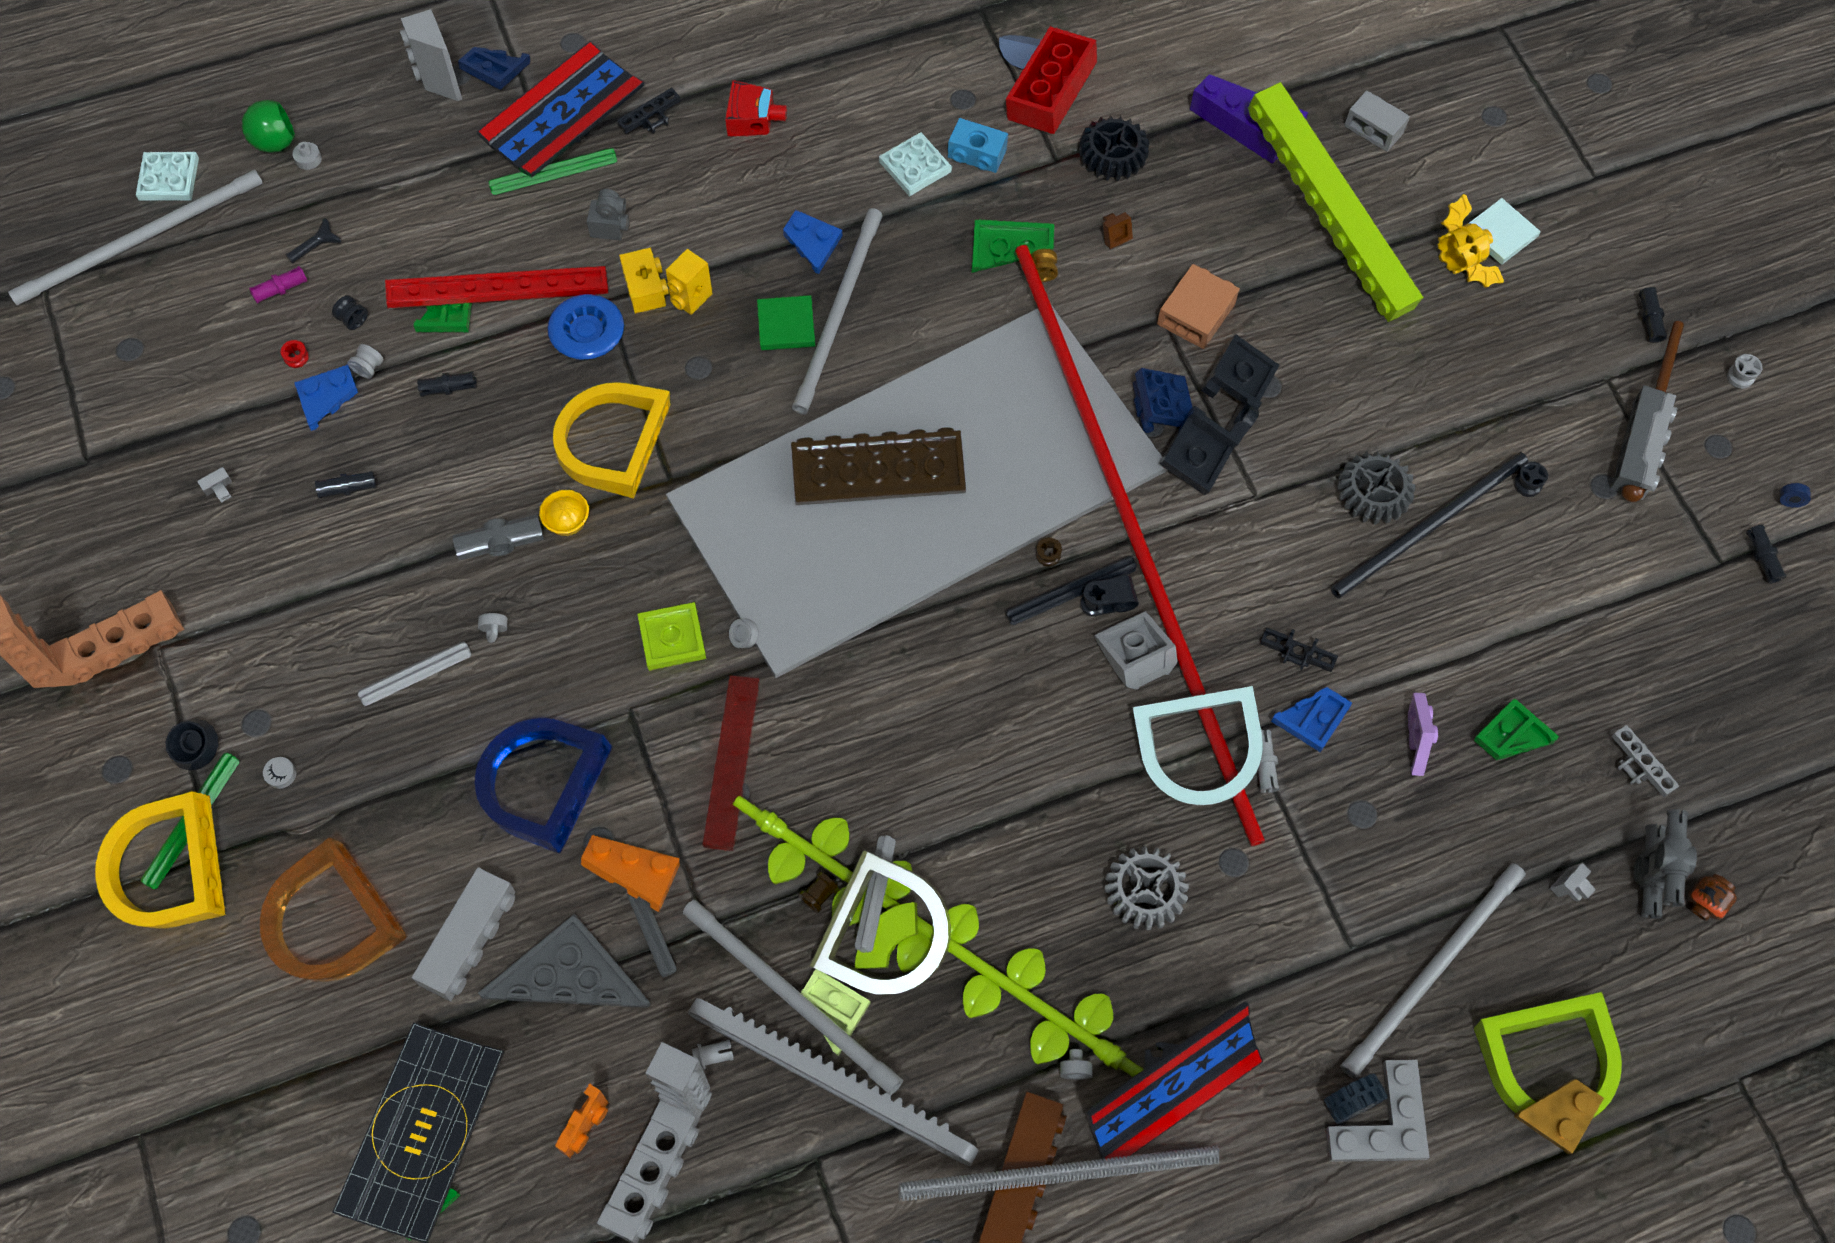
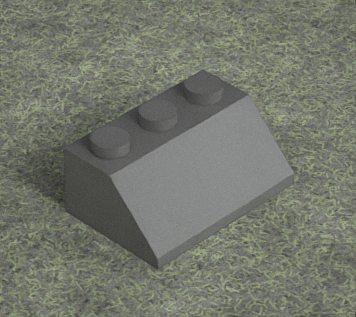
(429, 54)

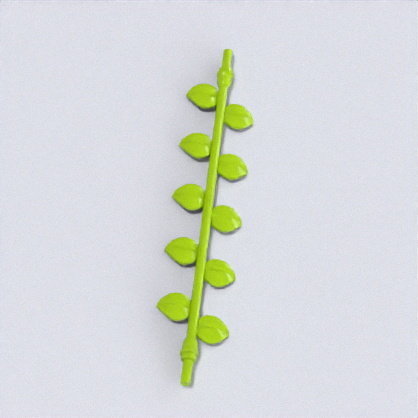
(981, 993)

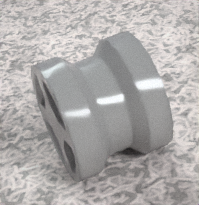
(365, 361)
(1744, 364)

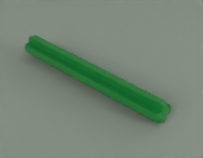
(553, 171)
(177, 839)

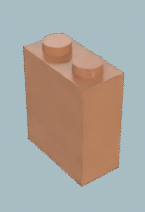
(1198, 306)

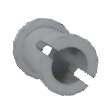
(709, 1054)

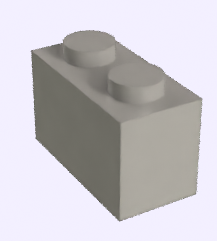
(1377, 120)

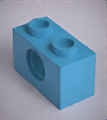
(977, 145)

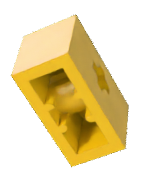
(643, 280)
(689, 282)

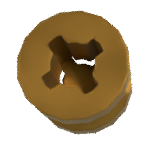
(1045, 263)

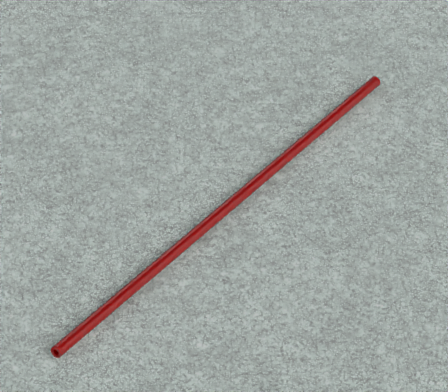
(1137, 541)

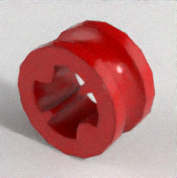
(297, 361)

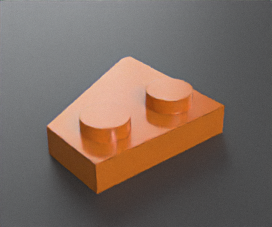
(581, 1121)

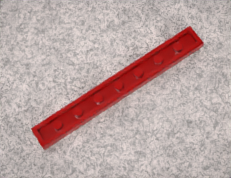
(495, 286)

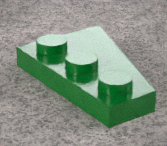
(998, 240)

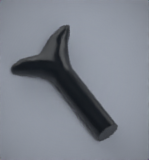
(322, 236)

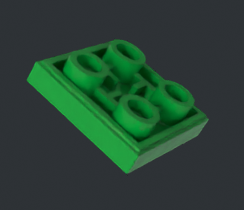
(786, 322)

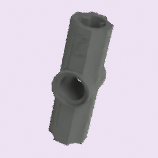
(498, 537)

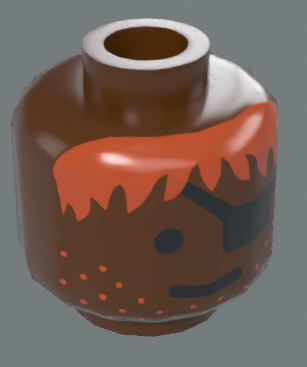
(1712, 897)

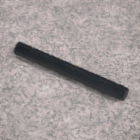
(1068, 591)

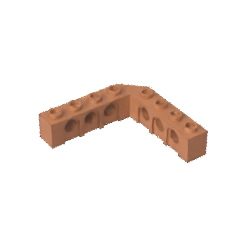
(67, 660)

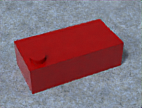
(1051, 80)

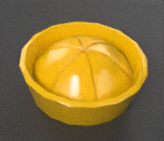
(564, 512)

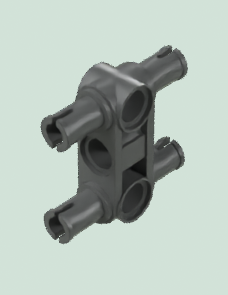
(1665, 864)

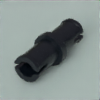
(1653, 315)
(447, 383)
(345, 484)
(1766, 554)

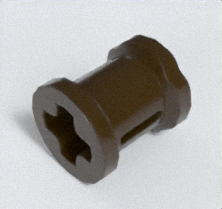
(818, 892)

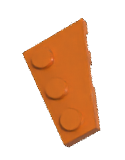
(637, 869)

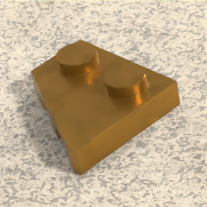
(1563, 1114)

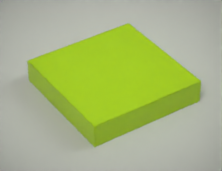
(671, 636)

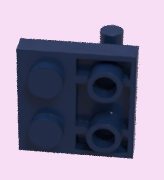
(1160, 398)

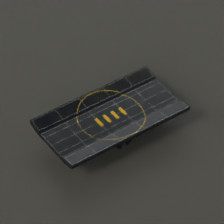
(418, 1133)

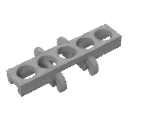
(1635, 755)

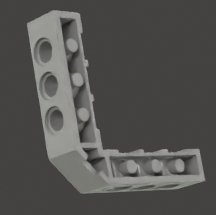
(682, 1099)

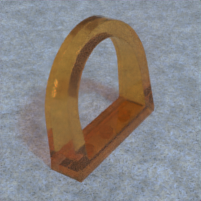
(327, 854)

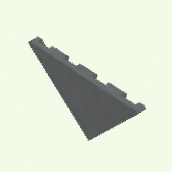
(566, 969)

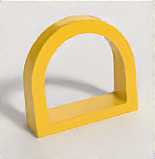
(617, 482)
(202, 856)

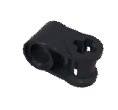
(1110, 596)

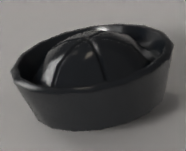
(192, 744)

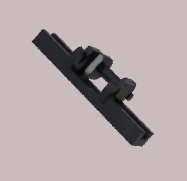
(638, 120)
(1301, 660)

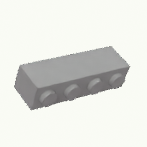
(464, 935)

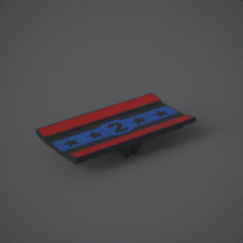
(559, 109)
(1174, 1084)

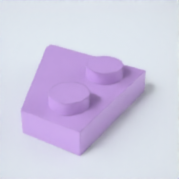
(1421, 732)

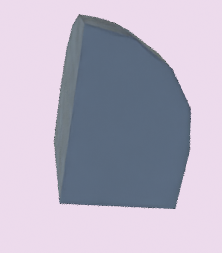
(1018, 49)

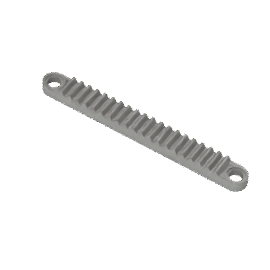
(833, 1081)

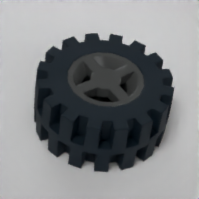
(1355, 1098)

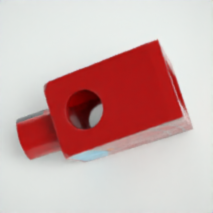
(751, 110)

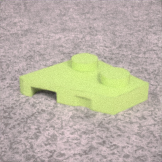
(835, 1001)

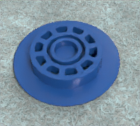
(587, 335)

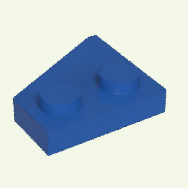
(325, 393)
(1314, 718)

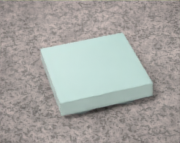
(915, 164)
(167, 176)
(1509, 230)

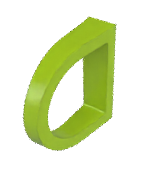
(1590, 1007)

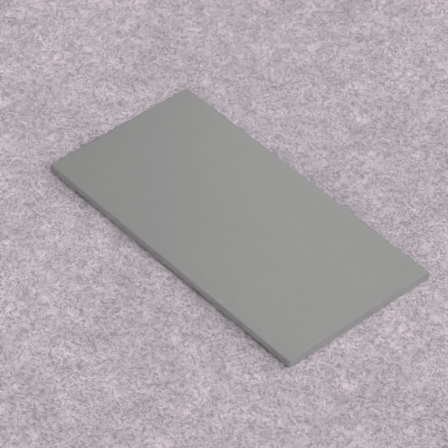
(843, 567)

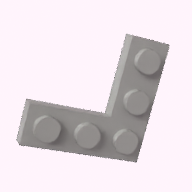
(1401, 1139)

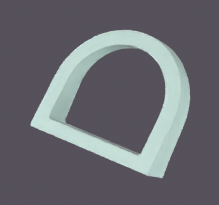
(1145, 713)

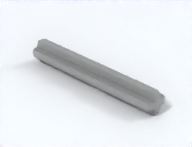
(414, 673)
(874, 899)

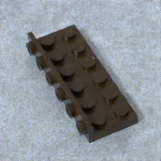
(878, 466)

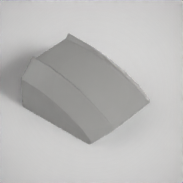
(1137, 650)

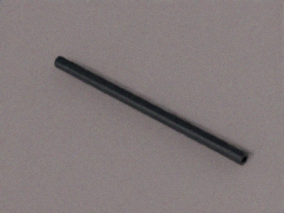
(1428, 525)

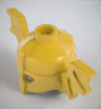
(1467, 246)

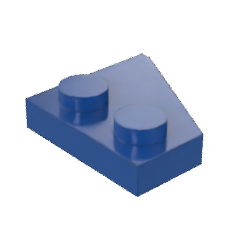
(812, 238)

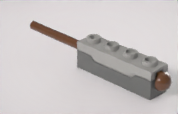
(1648, 431)

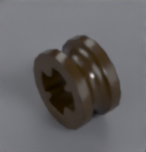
(1048, 543)

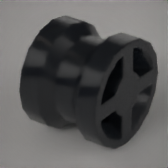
(349, 312)
(1537, 478)

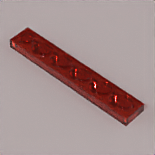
(731, 763)

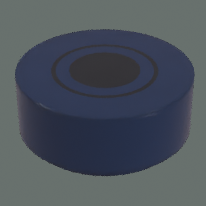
(1795, 495)

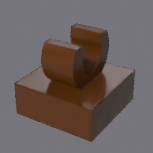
(1117, 229)

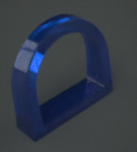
(575, 794)

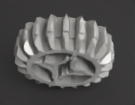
(1133, 867)

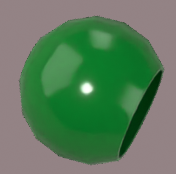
(267, 126)

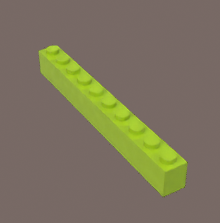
(1334, 202)

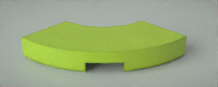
(892, 929)

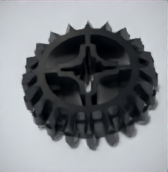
(1114, 148)

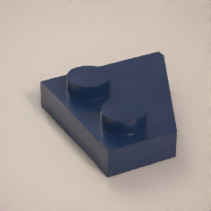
(493, 65)

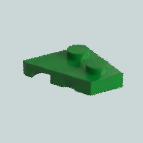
(445, 318)
(1514, 732)

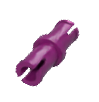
(278, 284)

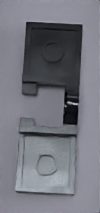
(1203, 445)

